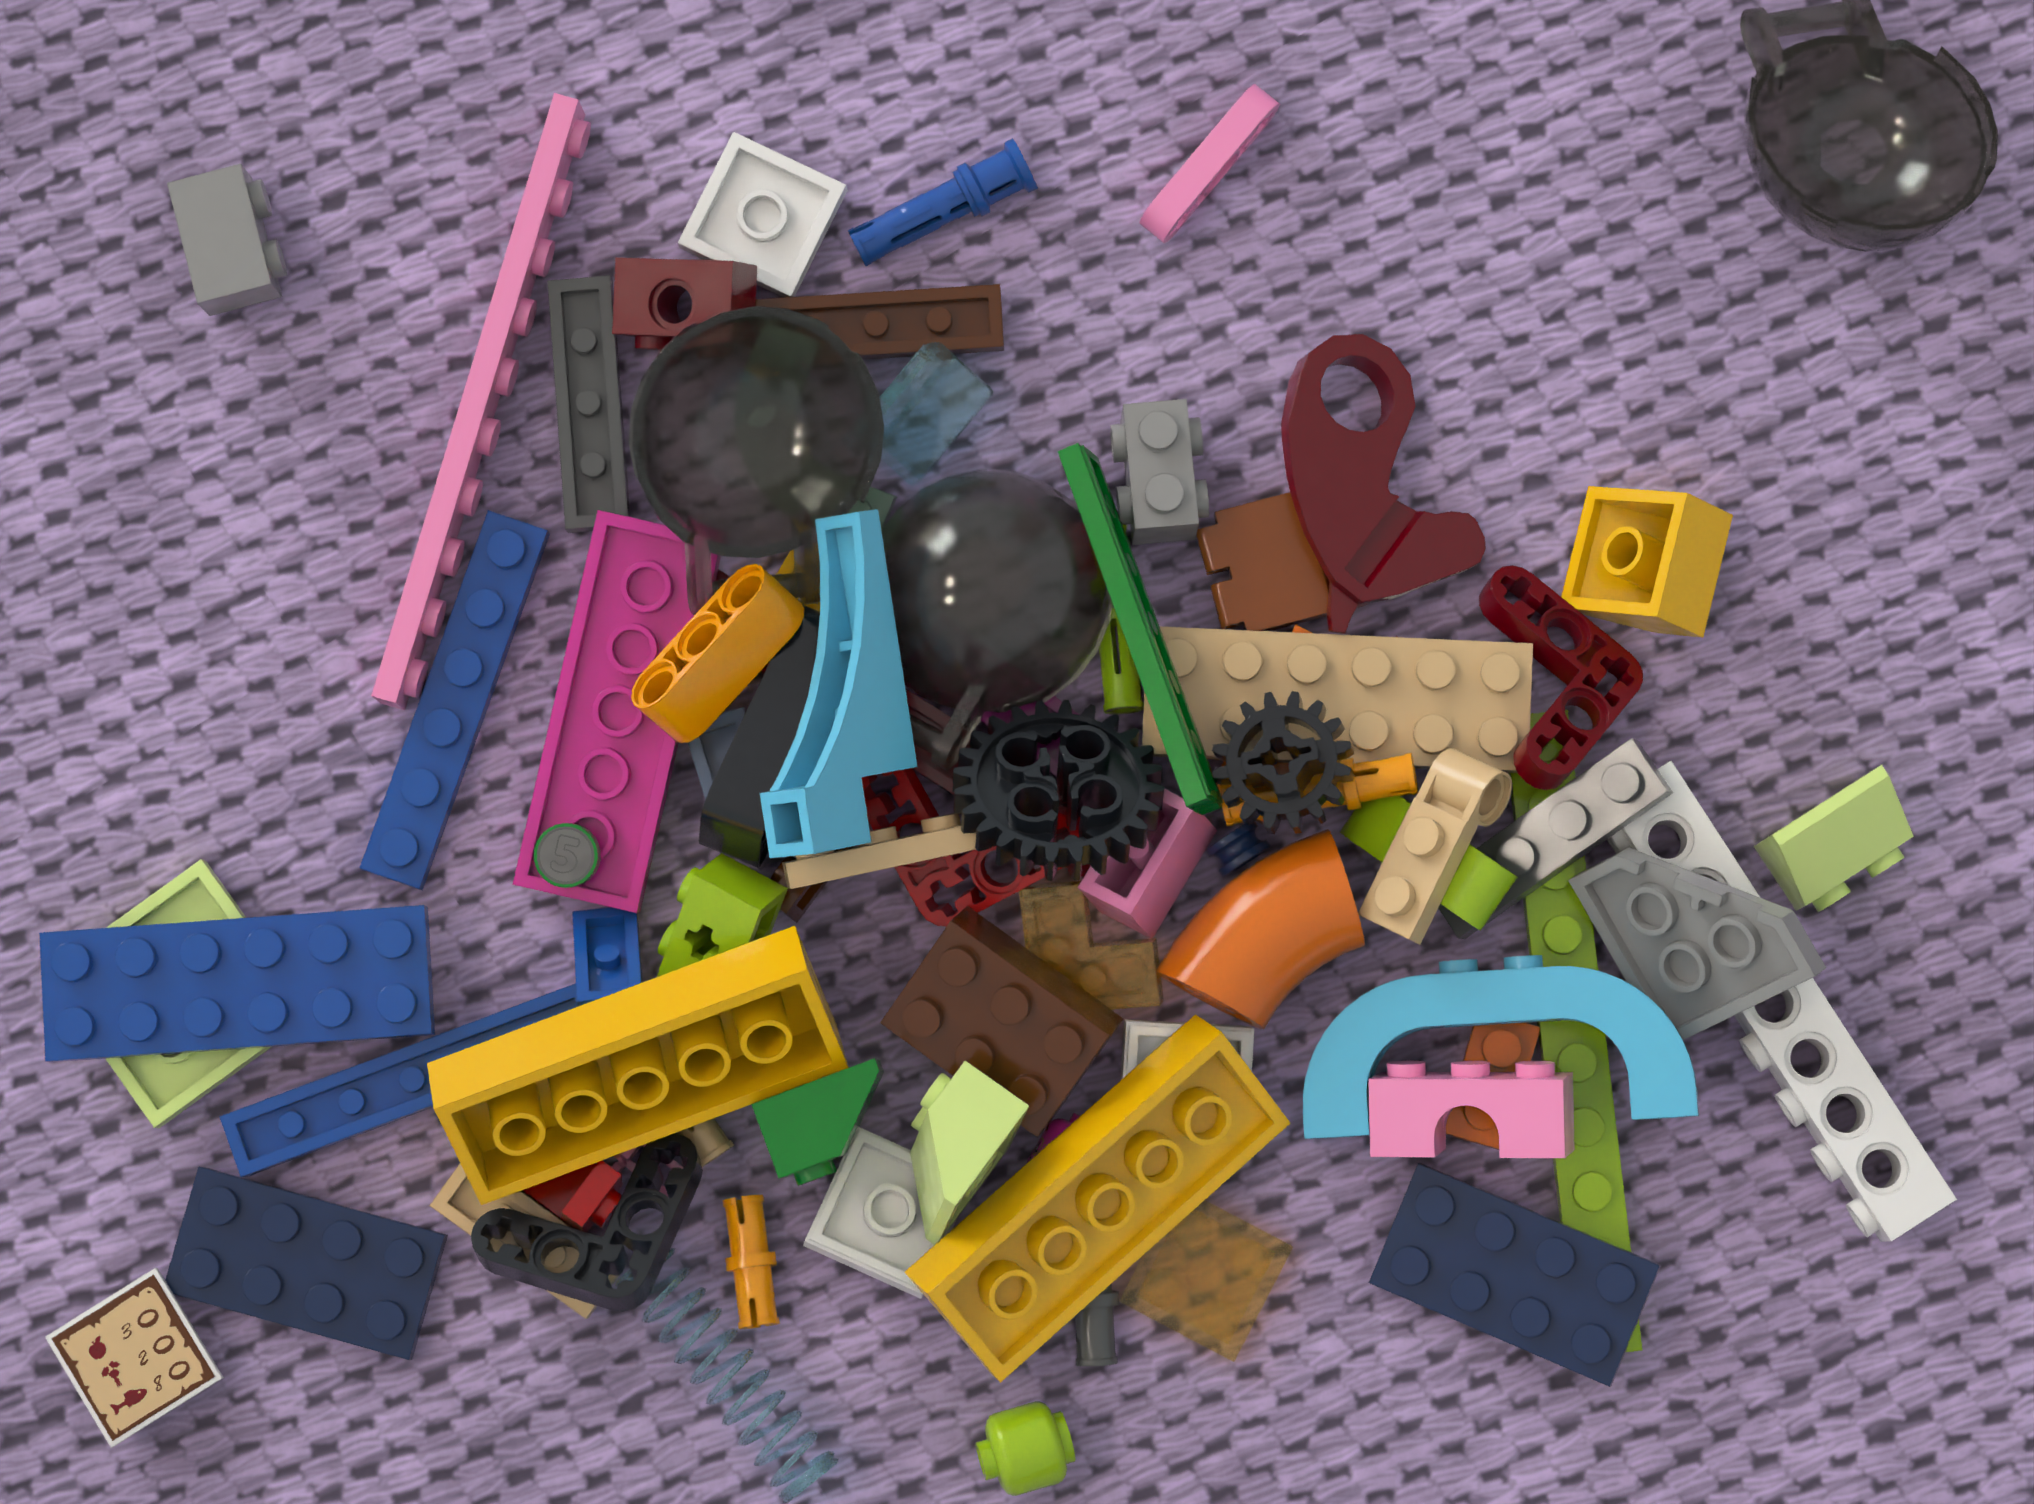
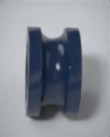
(1237, 848)

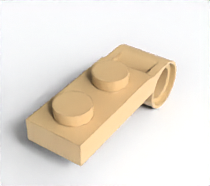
(1433, 840)

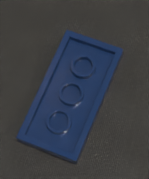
(305, 1263)
(1515, 1274)

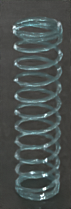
(816, 1466)

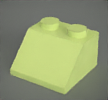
(1837, 840)
(960, 1140)

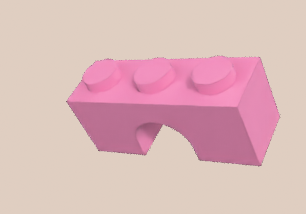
(1528, 1107)

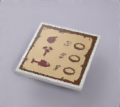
(134, 1357)

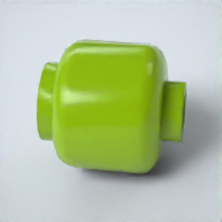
(1026, 1448)

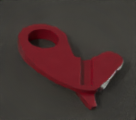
(1341, 494)

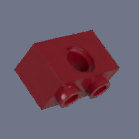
(650, 290)

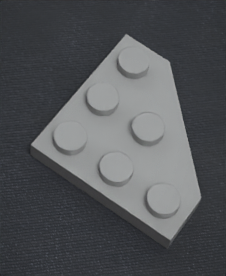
(1693, 940)

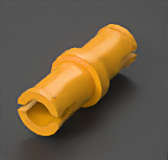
(751, 1262)

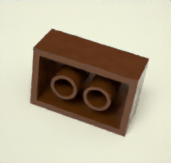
(1003, 1013)

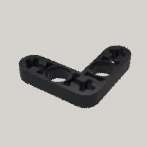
(598, 1254)

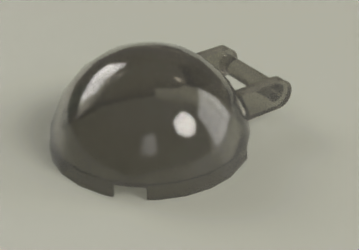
(1860, 130)
(752, 437)
(991, 598)

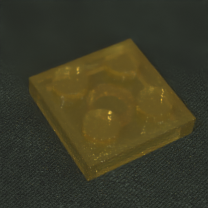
(1208, 1278)

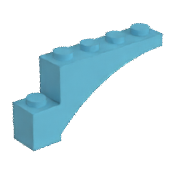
(855, 703)

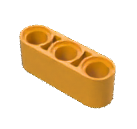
(717, 653)

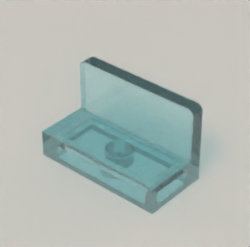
(928, 410)

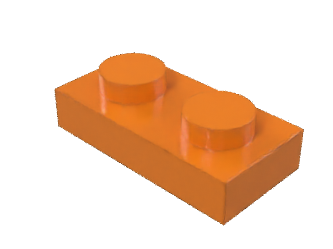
(1502, 1047)

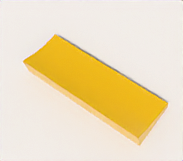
(1098, 1197)

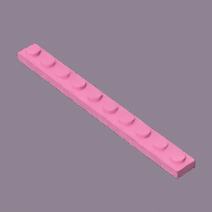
(474, 428)

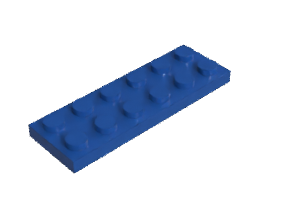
(236, 983)

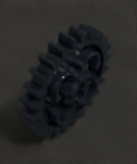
(1016, 802)

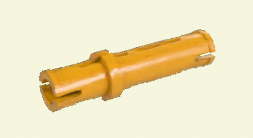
(1371, 782)

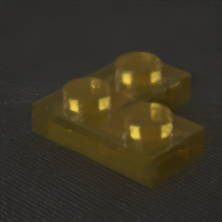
(1061, 934)

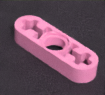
(1209, 163)

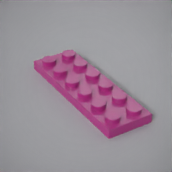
(601, 754)

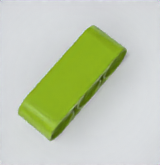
(1477, 883)

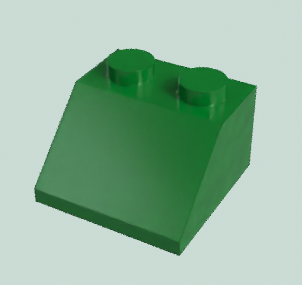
(816, 1121)

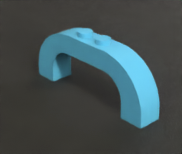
(1461, 996)

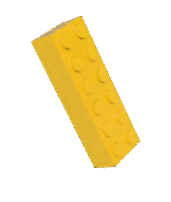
(636, 1065)

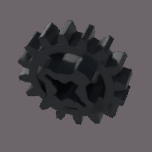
(1308, 757)

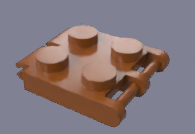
(1269, 566)

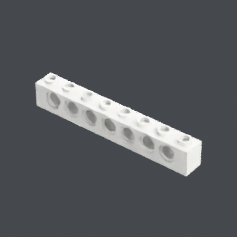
(1915, 1184)

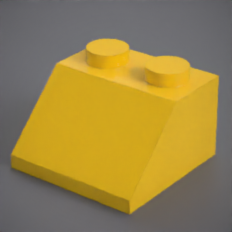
(1647, 559)

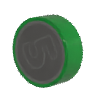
(567, 855)

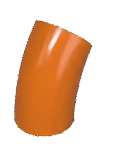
(1267, 931)

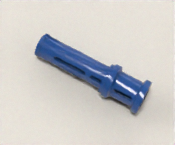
(969, 191)

